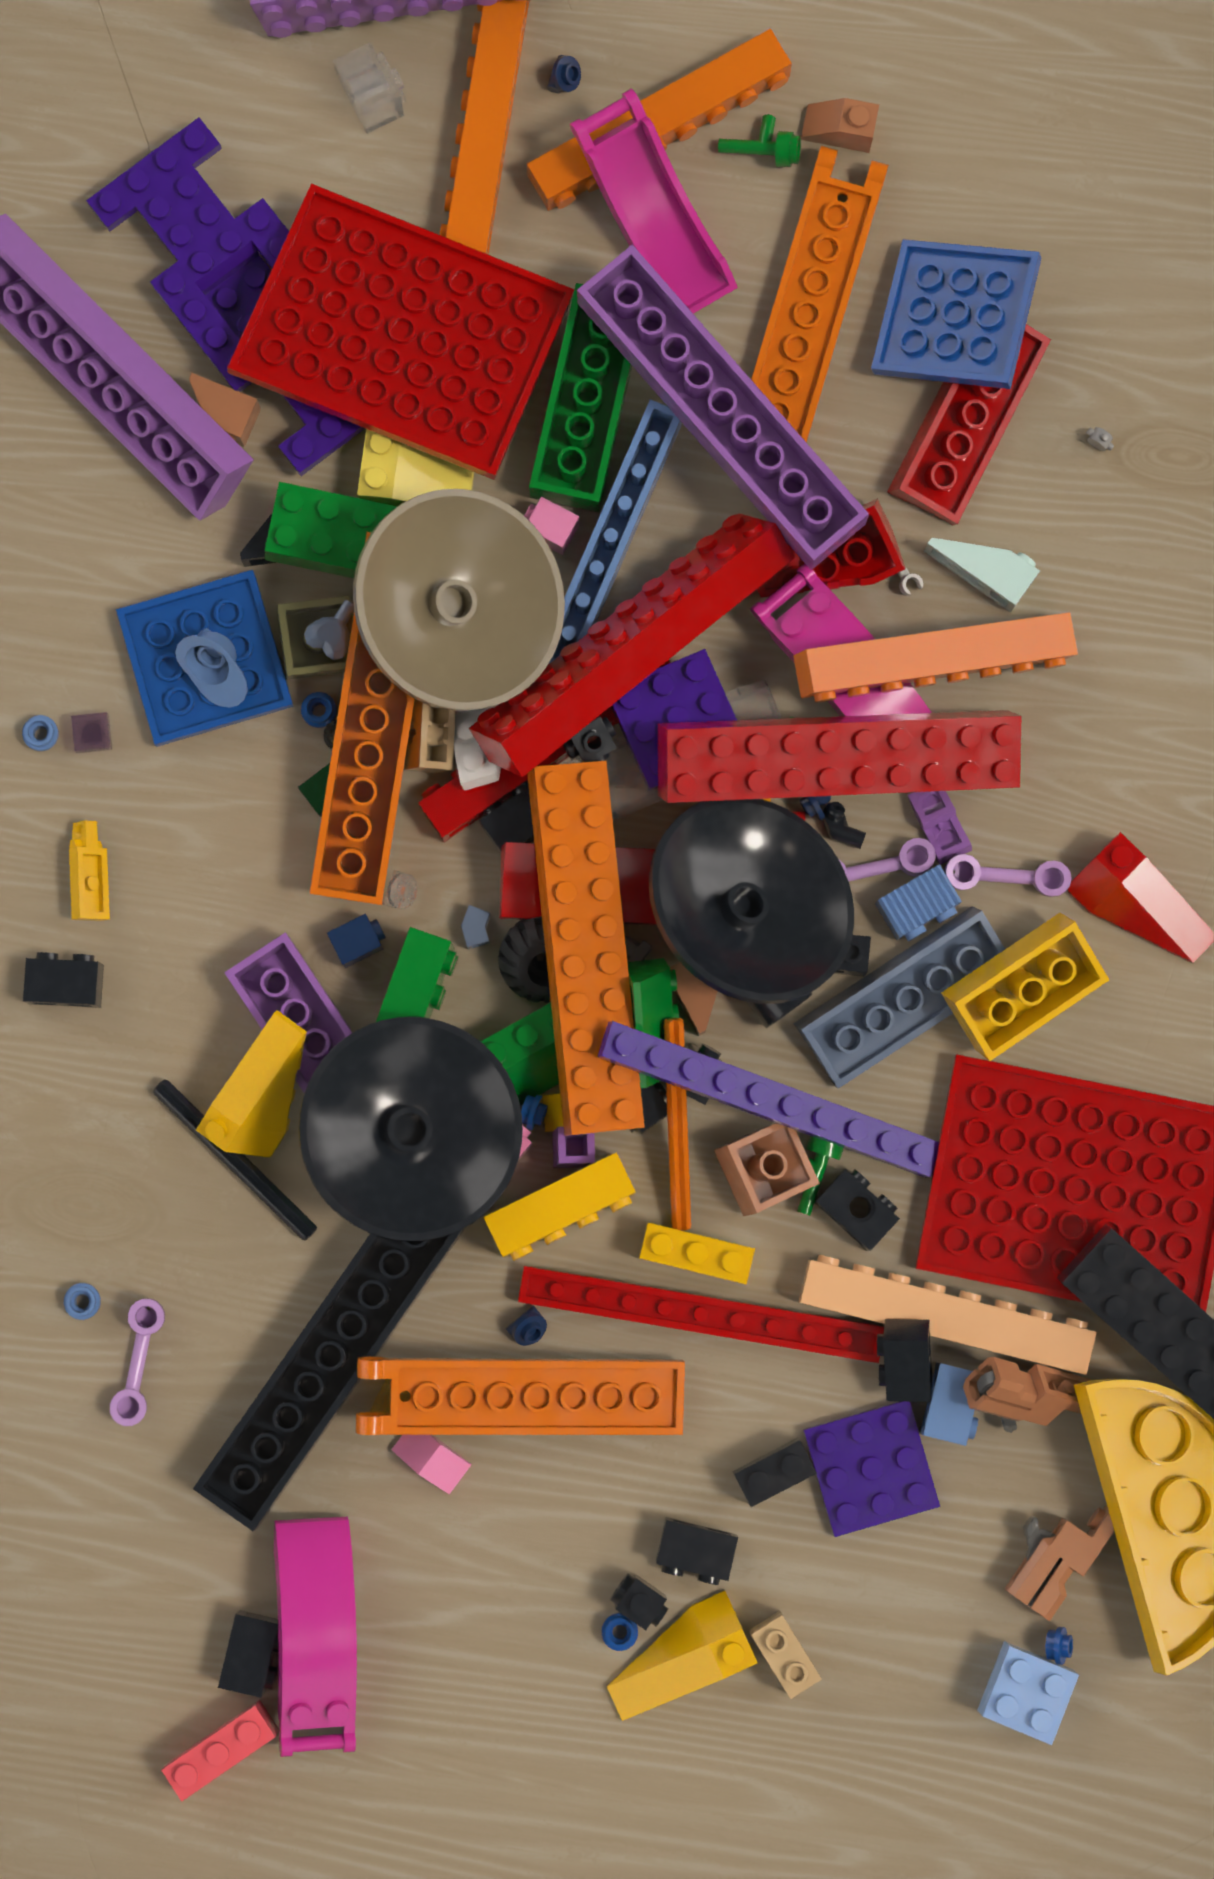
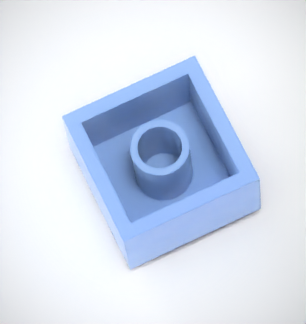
(1027, 1693)

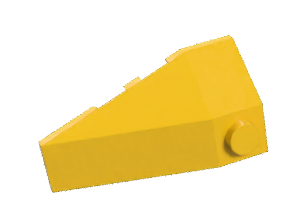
(256, 1100)
(687, 1656)

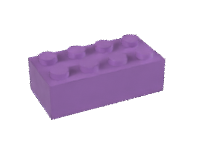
(283, 981)

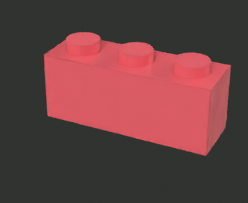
(220, 1750)

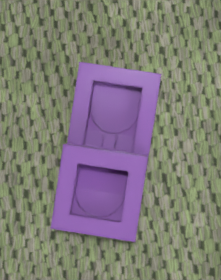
(940, 824)

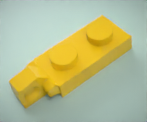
(88, 874)

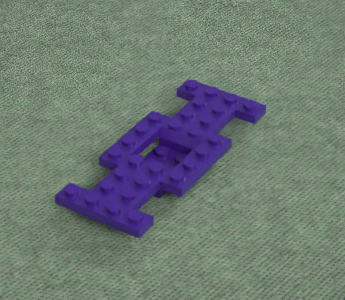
(216, 266)

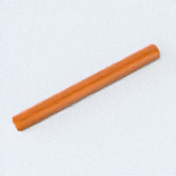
(678, 1138)

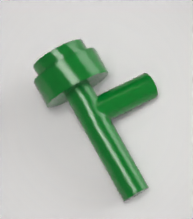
(785, 149)
(823, 1152)

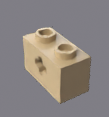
(430, 739)
(785, 1654)

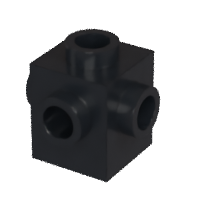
(595, 750)

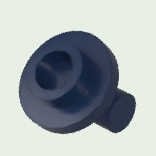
(565, 75)
(812, 805)
(528, 1327)

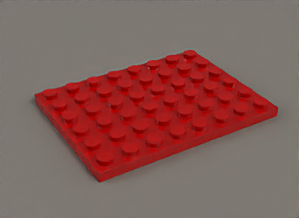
(401, 331)
(1047, 1161)

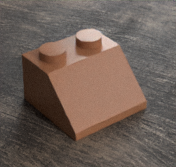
(766, 1167)

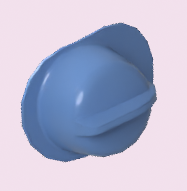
(213, 667)

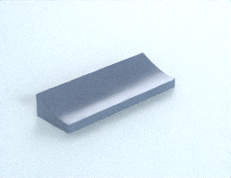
(897, 998)

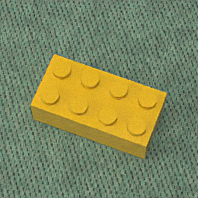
(1025, 986)
(559, 1206)

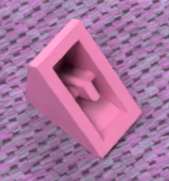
(432, 1460)

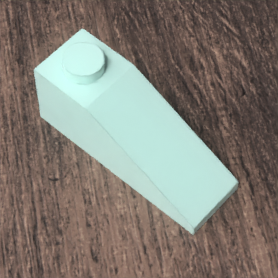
(991, 570)

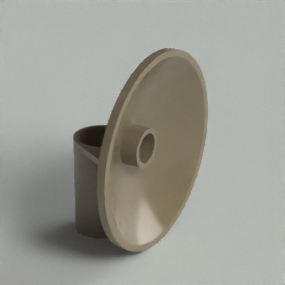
(458, 599)

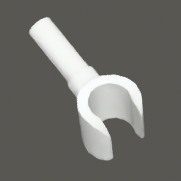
(905, 575)

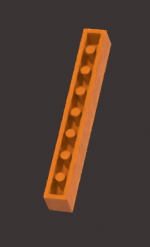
(675, 112)
(485, 124)
(935, 655)

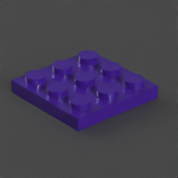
(672, 694)
(871, 1468)

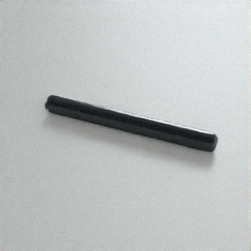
(238, 1164)

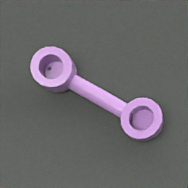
(914, 860)
(1049, 878)
(129, 1404)

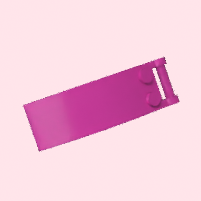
(652, 203)
(825, 621)
(316, 1633)

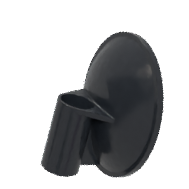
(752, 902)
(410, 1129)

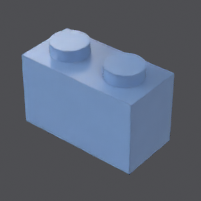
(948, 1412)

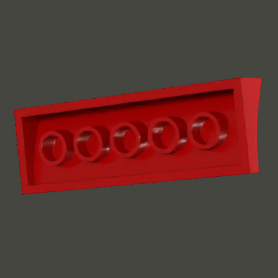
(962, 437)
(521, 888)

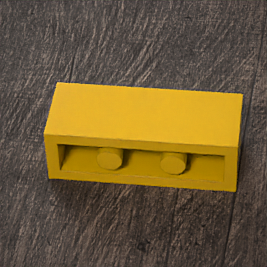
(697, 1253)

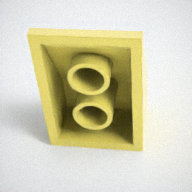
(398, 472)

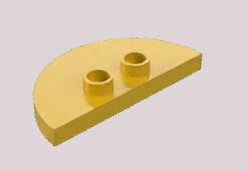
(1159, 1491)

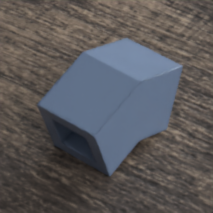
(474, 927)

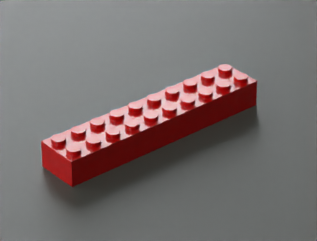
(632, 643)
(838, 755)

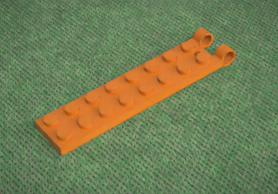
(815, 290)
(526, 1396)

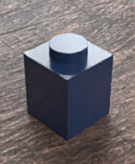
(357, 940)

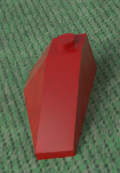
(861, 560)
(1134, 895)

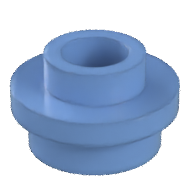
(33, 725)
(70, 1301)

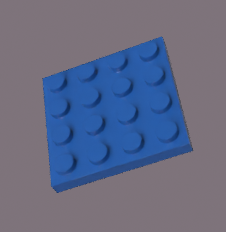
(956, 313)
(168, 694)

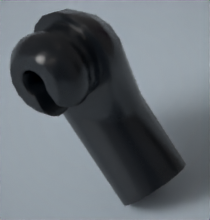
(838, 828)

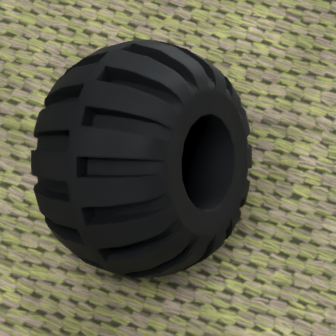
(519, 960)

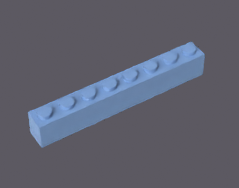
(618, 522)

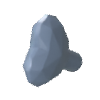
(331, 632)

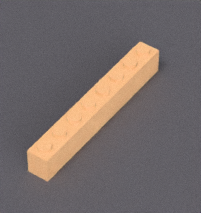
(950, 1317)

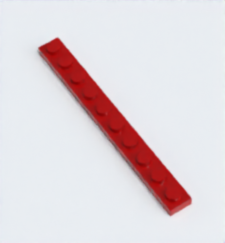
(699, 1314)

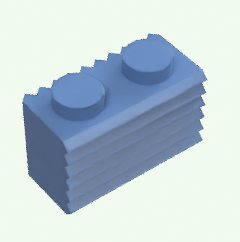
(918, 903)

